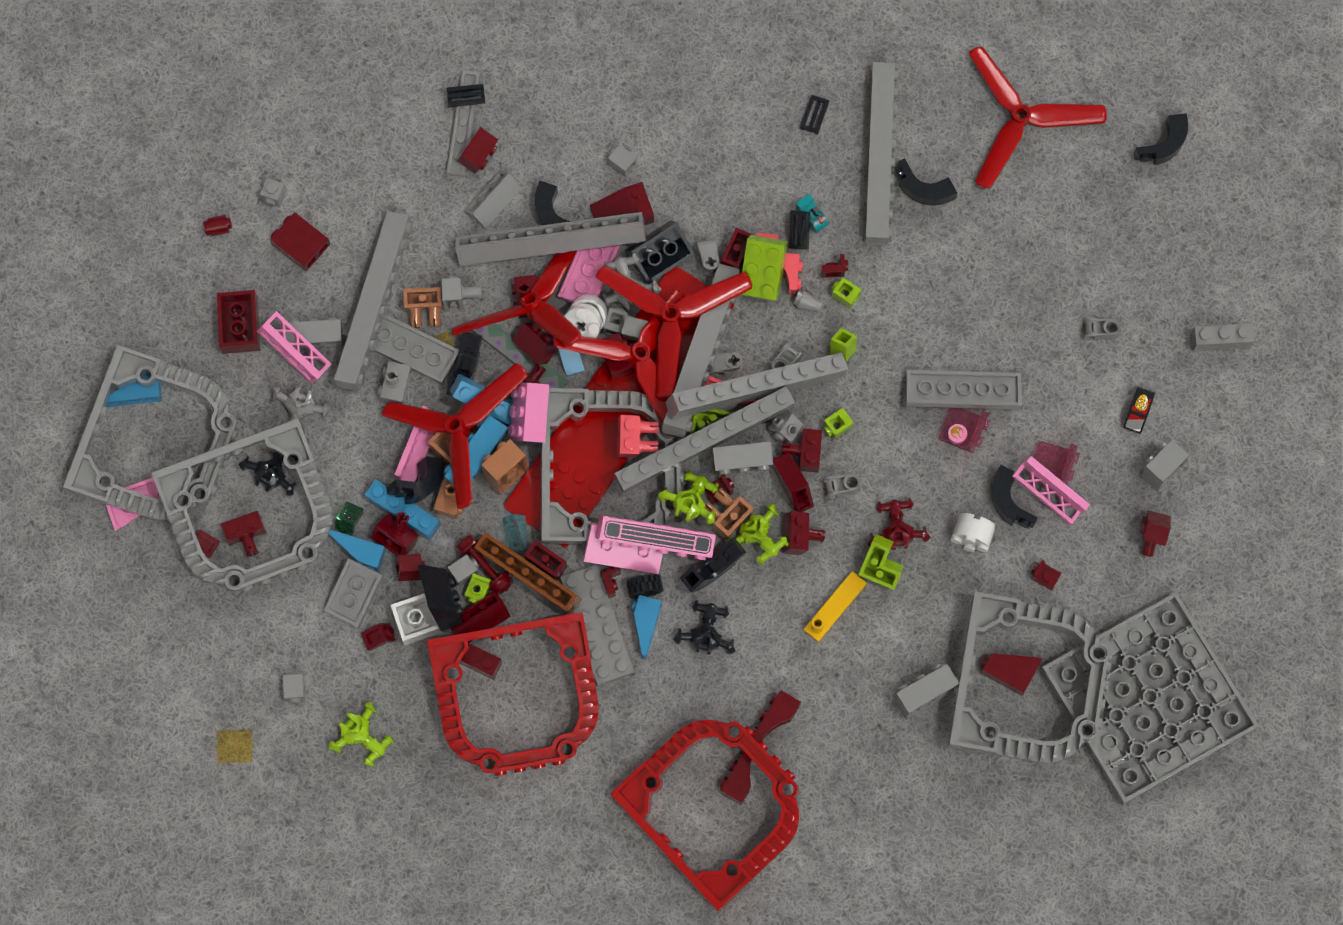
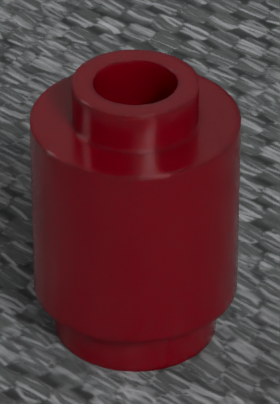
(217, 225)

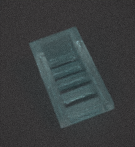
(516, 533)

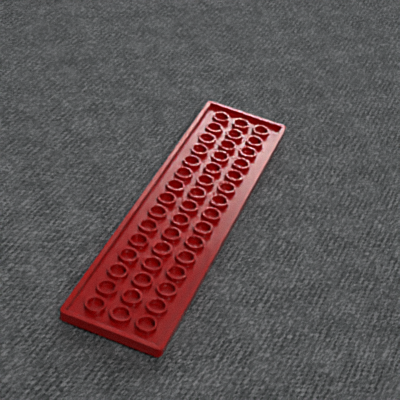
(587, 448)

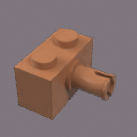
(446, 501)

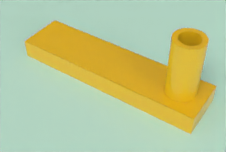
(835, 606)

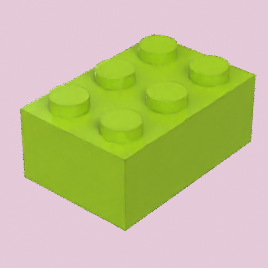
(764, 266)

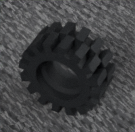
(644, 585)

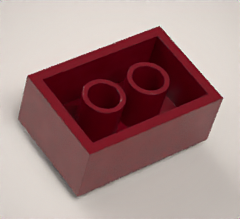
(238, 321)

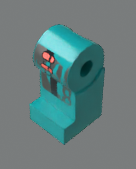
(817, 218)

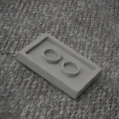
(353, 592)

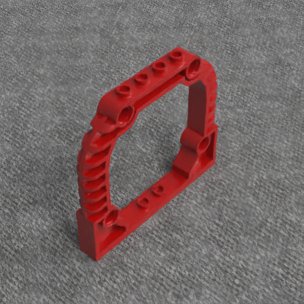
(567, 632)
(636, 797)

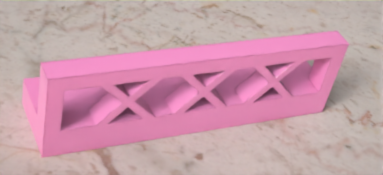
(287, 350)
(414, 452)
(1055, 485)

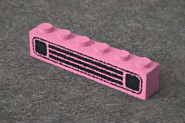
(656, 536)

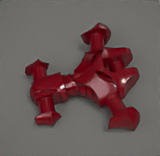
(898, 530)

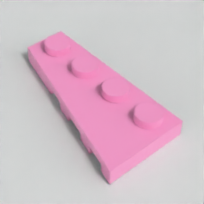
(122, 517)

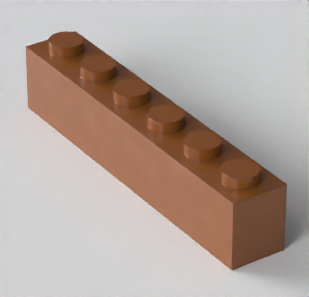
(528, 573)

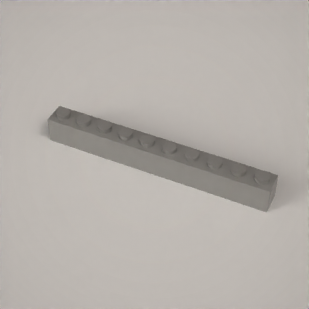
(880, 153)
(550, 239)
(373, 301)
(701, 353)
(755, 385)
(704, 439)

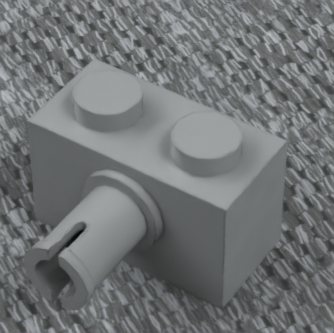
(455, 293)
(395, 383)

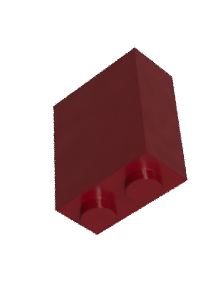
(299, 241)

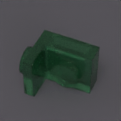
(348, 518)

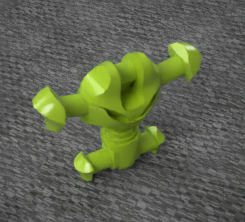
(690, 500)
(756, 531)
(357, 731)

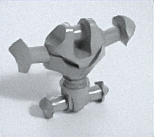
(622, 267)
(300, 404)

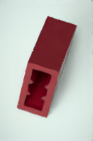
(793, 482)
(1011, 670)

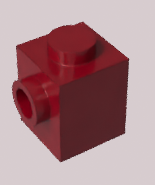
(407, 567)

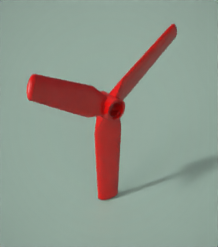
(1039, 115)
(535, 305)
(688, 307)
(644, 366)
(471, 414)

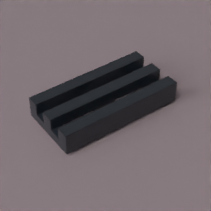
(479, 88)
(810, 128)
(800, 225)

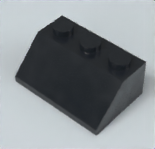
(661, 251)
(441, 596)

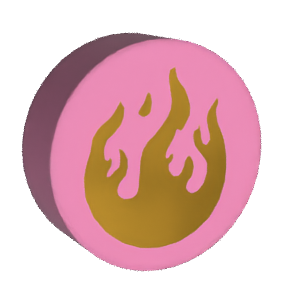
(957, 434)

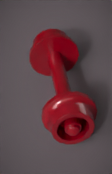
(500, 583)

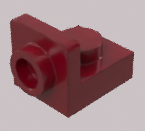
(835, 270)
(724, 483)
(207, 543)
(1045, 575)
(610, 585)
(378, 636)

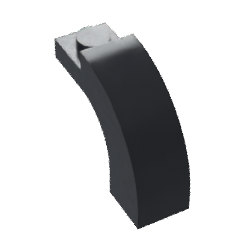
(1177, 132)
(921, 192)
(544, 200)
(467, 358)
(429, 479)
(1003, 502)
(711, 569)

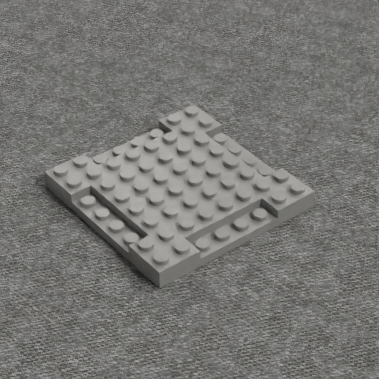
(1163, 699)

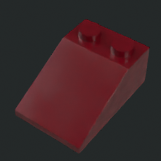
(625, 201)

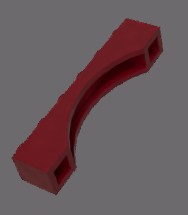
(781, 712)

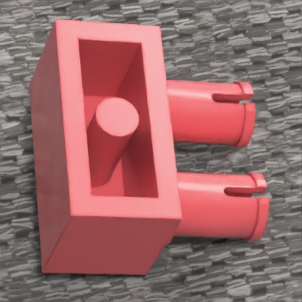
(629, 439)

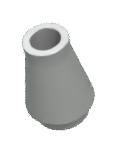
(806, 301)

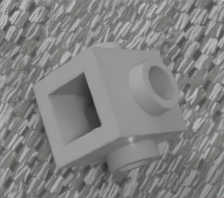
(785, 427)

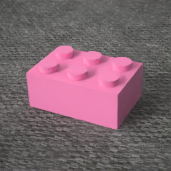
(529, 412)

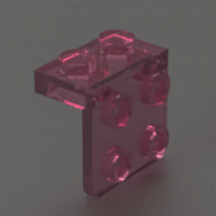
(972, 422)
(1057, 459)

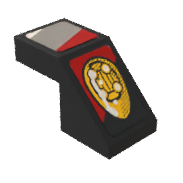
(1139, 410)

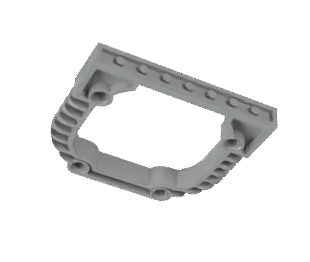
(125, 369)
(287, 441)
(555, 522)
(968, 729)

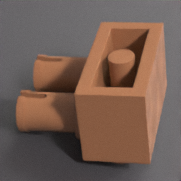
(421, 298)
(736, 512)

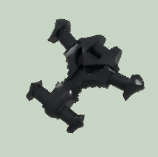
(270, 473)
(705, 636)

